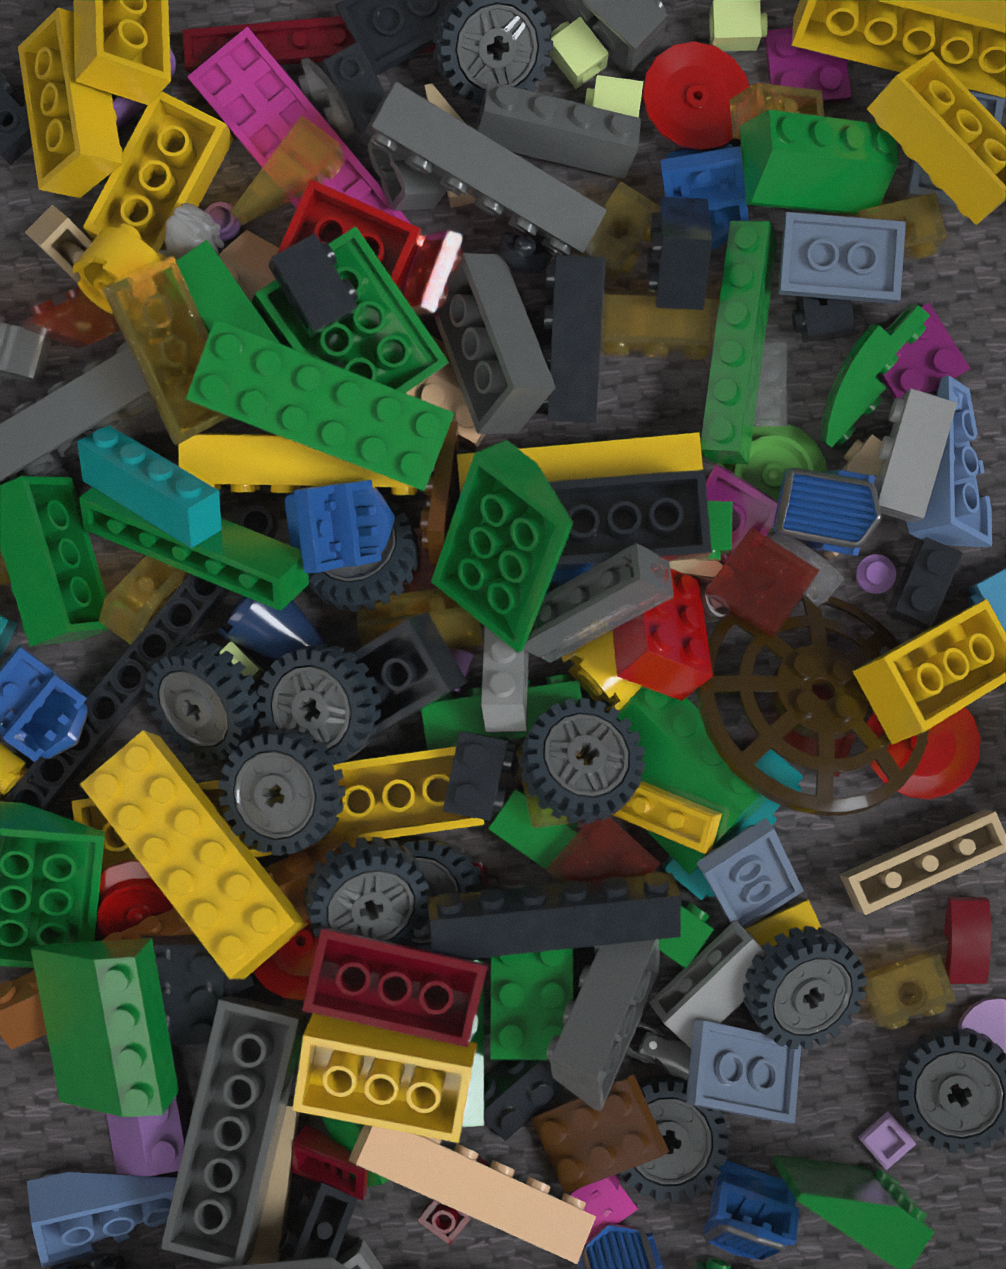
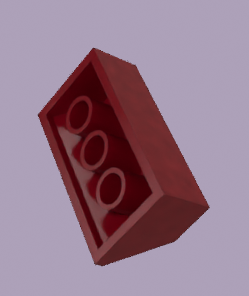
(394, 987)

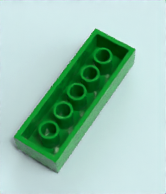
(319, 405)

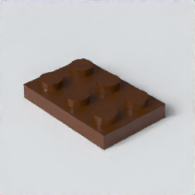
(440, 492)
(598, 1144)

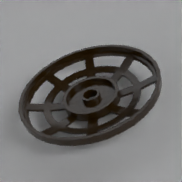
(805, 711)

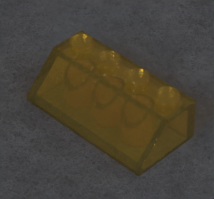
(165, 341)

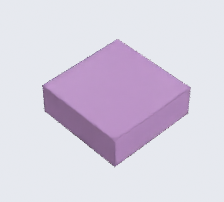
(887, 1140)

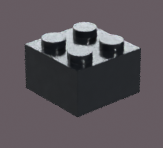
(679, 253)

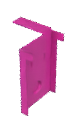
(606, 1201)

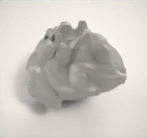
(189, 229)

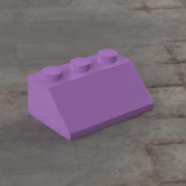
(151, 1142)

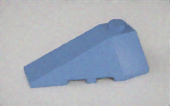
(955, 509)
(82, 1208)

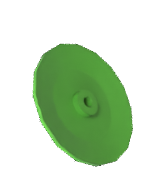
(775, 451)

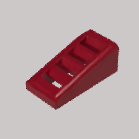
(319, 1160)

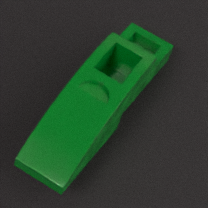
(855, 386)

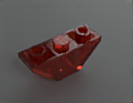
(73, 322)

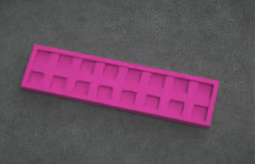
(264, 105)

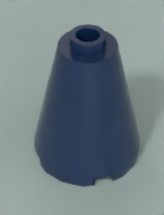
(268, 629)

